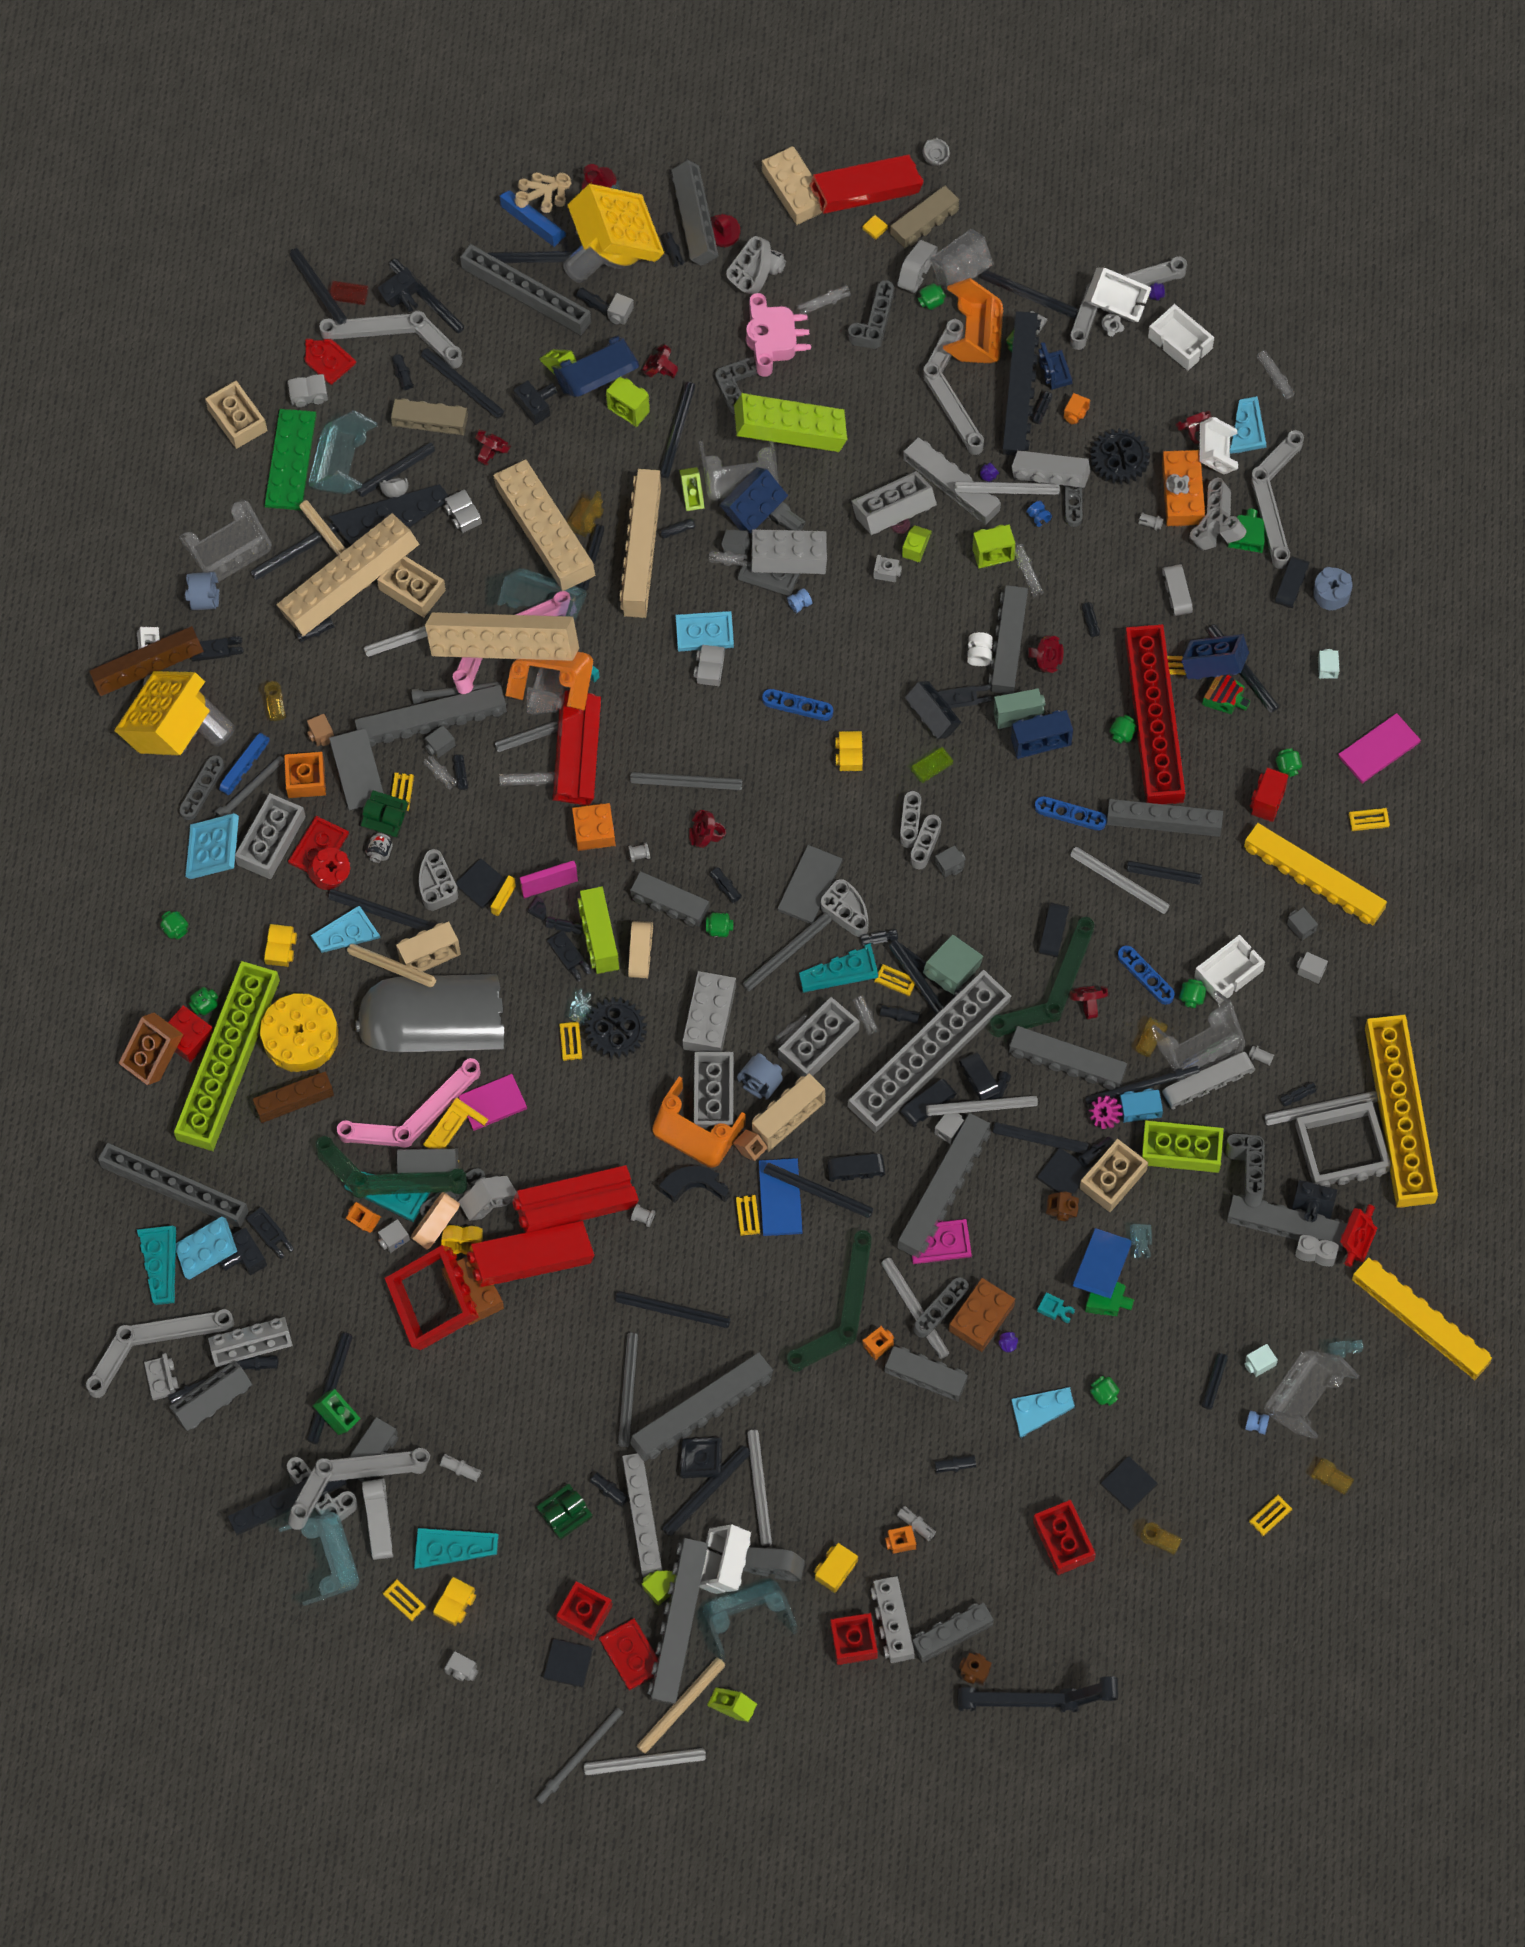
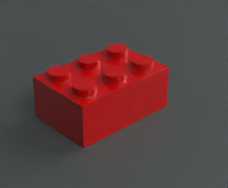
(1064, 1537)

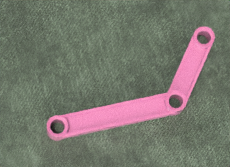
(469, 666)
(419, 1120)

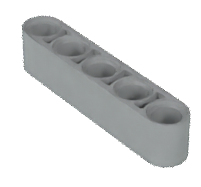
(1208, 1079)

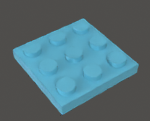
(212, 846)

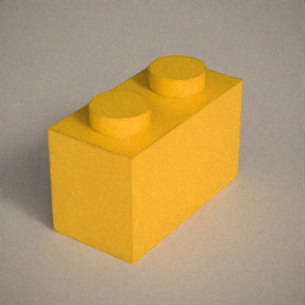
(836, 1567)

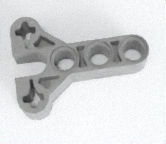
(1217, 518)
(378, 1519)

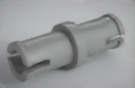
(460, 1467)
(917, 1523)

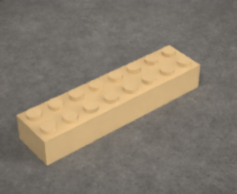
(544, 525)
(640, 543)
(348, 574)
(502, 636)

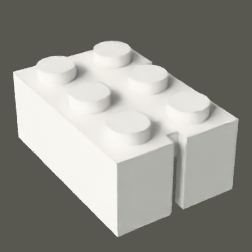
(1117, 294)
(1181, 337)
(1230, 968)
(724, 1571)

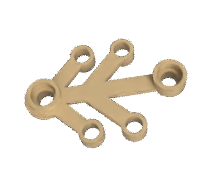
(560, 182)

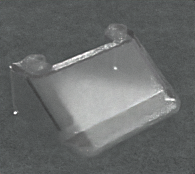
(231, 545)

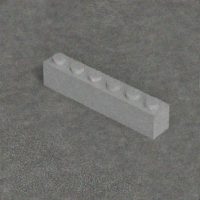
(945, 474)
(642, 1514)

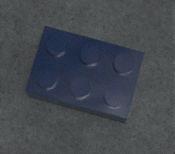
(754, 500)
(1215, 656)
(1041, 734)

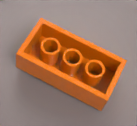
(1184, 508)

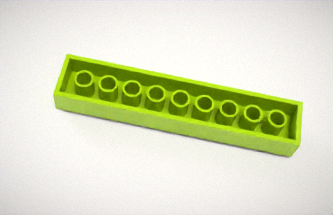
(226, 1056)

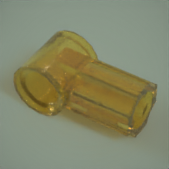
(274, 702)
(1148, 1041)
(1328, 1474)
(1162, 1540)

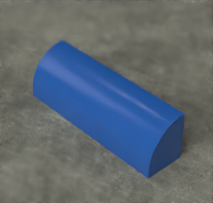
(532, 219)

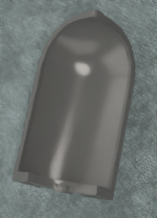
(450, 1016)

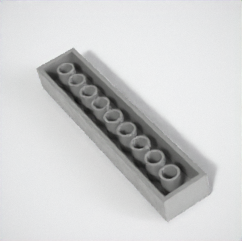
(929, 1051)

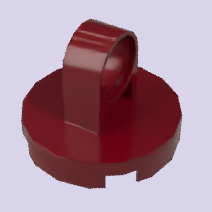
(598, 176)
(725, 230)
(660, 363)
(1192, 424)
(491, 444)
(1048, 653)
(704, 828)
(1089, 997)

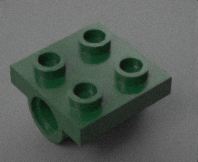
(384, 813)
(564, 1511)

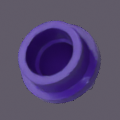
(1157, 291)
(988, 472)
(1008, 1342)

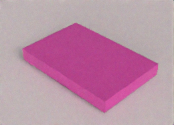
(548, 879)
(494, 1101)
(948, 1243)

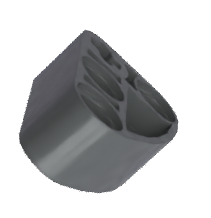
(782, 1563)

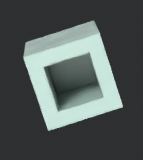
(1328, 664)
(1260, 1360)

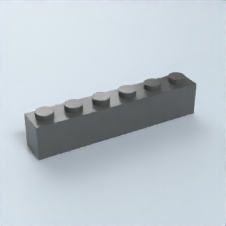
(694, 213)
(1009, 640)
(1165, 817)
(1068, 1058)
(1284, 1221)

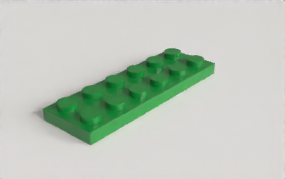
(290, 459)

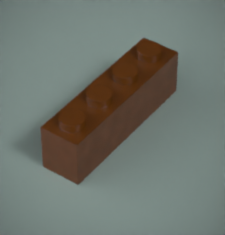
(293, 1097)

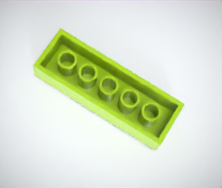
(790, 422)

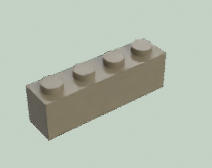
(925, 217)
(429, 416)

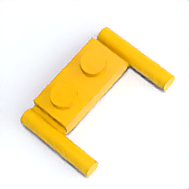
(451, 1124)

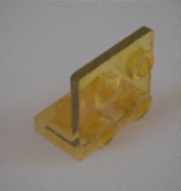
(585, 515)

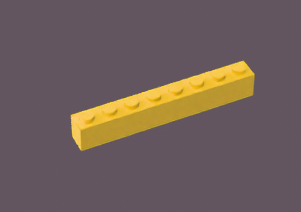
(1315, 874)
(1421, 1318)

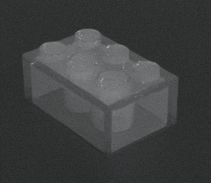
(962, 259)

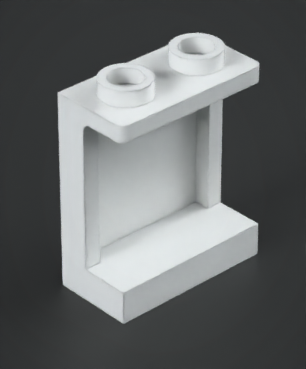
(1216, 445)

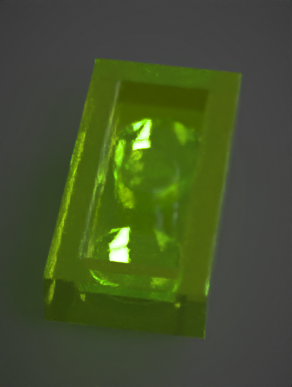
(932, 764)

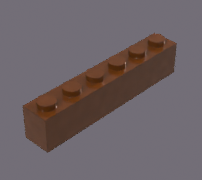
(146, 661)

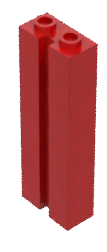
(866, 183)
(577, 751)
(575, 1199)
(530, 1254)

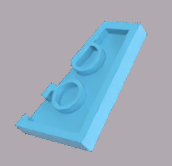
(1249, 427)
(349, 929)
(1040, 1408)

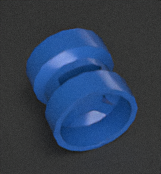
(1038, 512)

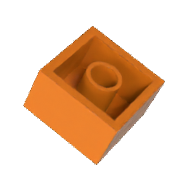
(305, 775)
(593, 826)

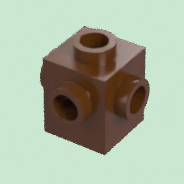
(1062, 1206)
(975, 1675)

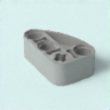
(915, 264)
(757, 268)
(434, 887)
(847, 902)

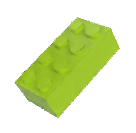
(598, 930)
(1182, 1146)

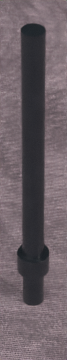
(1179, 1074)

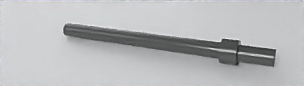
(553, 1785)

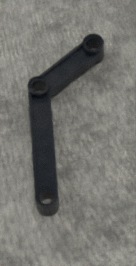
(1067, 1698)

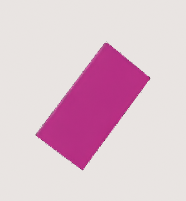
(1379, 748)

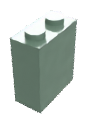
(1017, 706)
(953, 964)

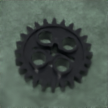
(1136, 452)
(604, 1040)

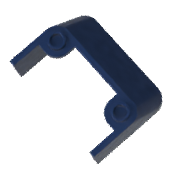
(596, 369)

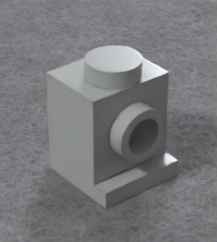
(890, 573)
(461, 1667)

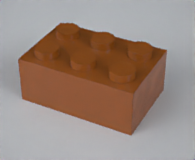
(150, 1048)
(486, 1298)
(982, 1315)

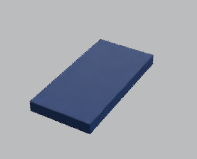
(780, 1201)
(1102, 1263)

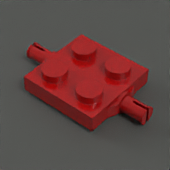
(1358, 1235)

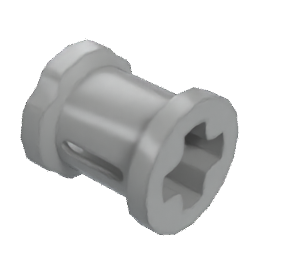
(639, 852)
(643, 1215)

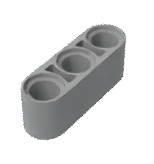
(1178, 589)
(910, 811)
(928, 834)

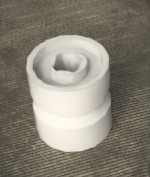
(979, 649)

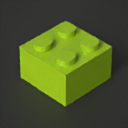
(628, 401)
(993, 546)

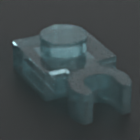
(579, 1007)
(1141, 1237)
(1345, 1347)

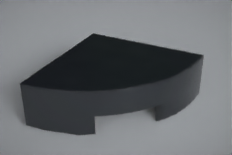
(538, 909)

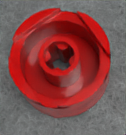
(336, 860)

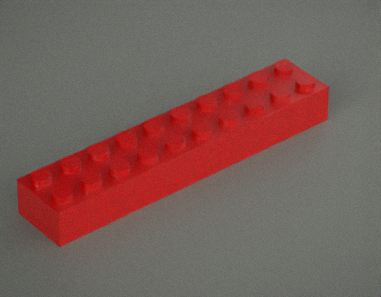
(1155, 714)

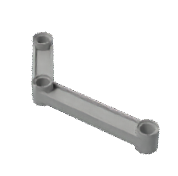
(1148, 276)
(395, 325)
(944, 392)
(1266, 500)
(152, 1333)
(349, 1469)

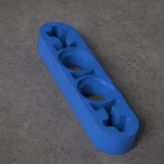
(798, 701)
(244, 763)
(1071, 811)
(1147, 974)

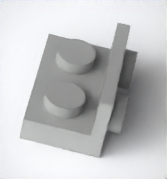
(160, 1377)

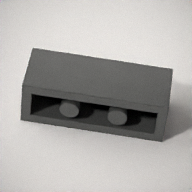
(427, 1160)
(376, 1441)

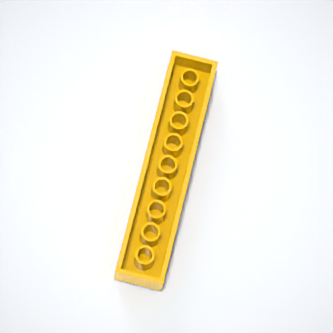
(1401, 1111)

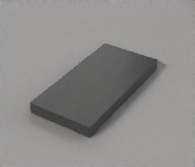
(356, 767)
(809, 884)

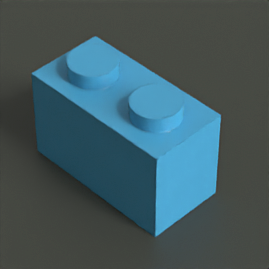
(1141, 1105)

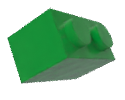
(336, 1412)

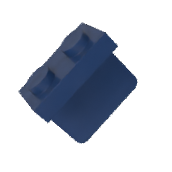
(1055, 368)

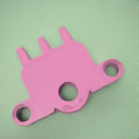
(778, 332)

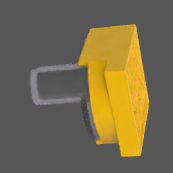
(612, 231)
(170, 714)

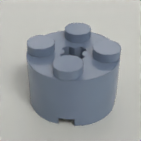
(1332, 588)
(202, 591)
(760, 1076)

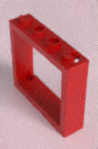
(405, 1308)

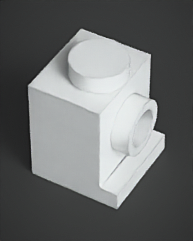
(147, 634)

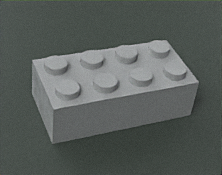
(894, 503)
(789, 551)
(270, 836)
(709, 1013)
(819, 1038)
(713, 1089)

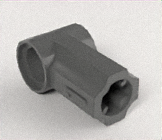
(783, 516)

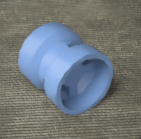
(799, 600)
(1252, 1421)

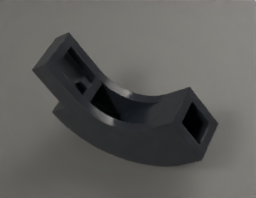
(693, 1177)

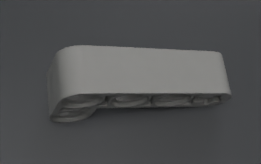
(328, 1504)

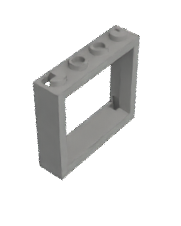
(1338, 1115)

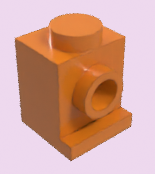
(1076, 408)
(366, 1223)
(882, 1335)
(904, 1533)

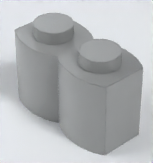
(308, 390)
(463, 511)
(710, 665)
(1312, 1249)

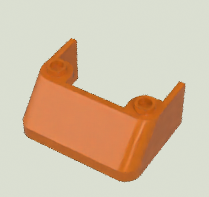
(983, 323)
(572, 674)
(690, 1138)

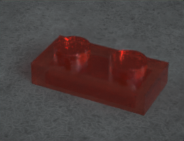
(349, 292)

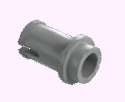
(1151, 521)
(1261, 1055)

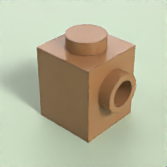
(320, 730)
(750, 1145)

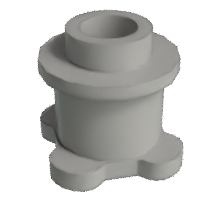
(1115, 327)
(1177, 484)

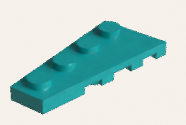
(848, 969)
(404, 1205)
(159, 1253)
(448, 1546)

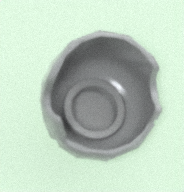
(936, 148)
(394, 487)

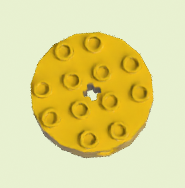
(300, 1050)

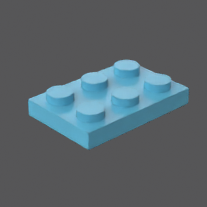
(704, 629)
(205, 1248)

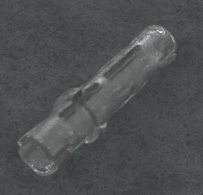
(830, 297)
(1279, 379)
(1024, 563)
(527, 778)

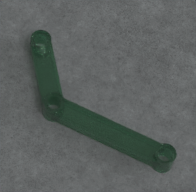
(1060, 993)
(387, 1183)
(851, 1312)

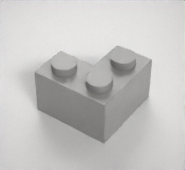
(486, 1195)

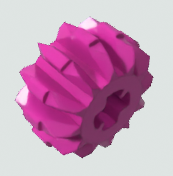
(1112, 1110)

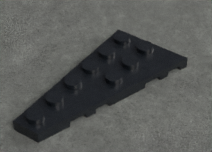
(407, 508)

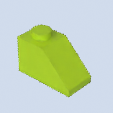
(555, 357)
(691, 488)
(916, 543)
(657, 1585)
(732, 1704)

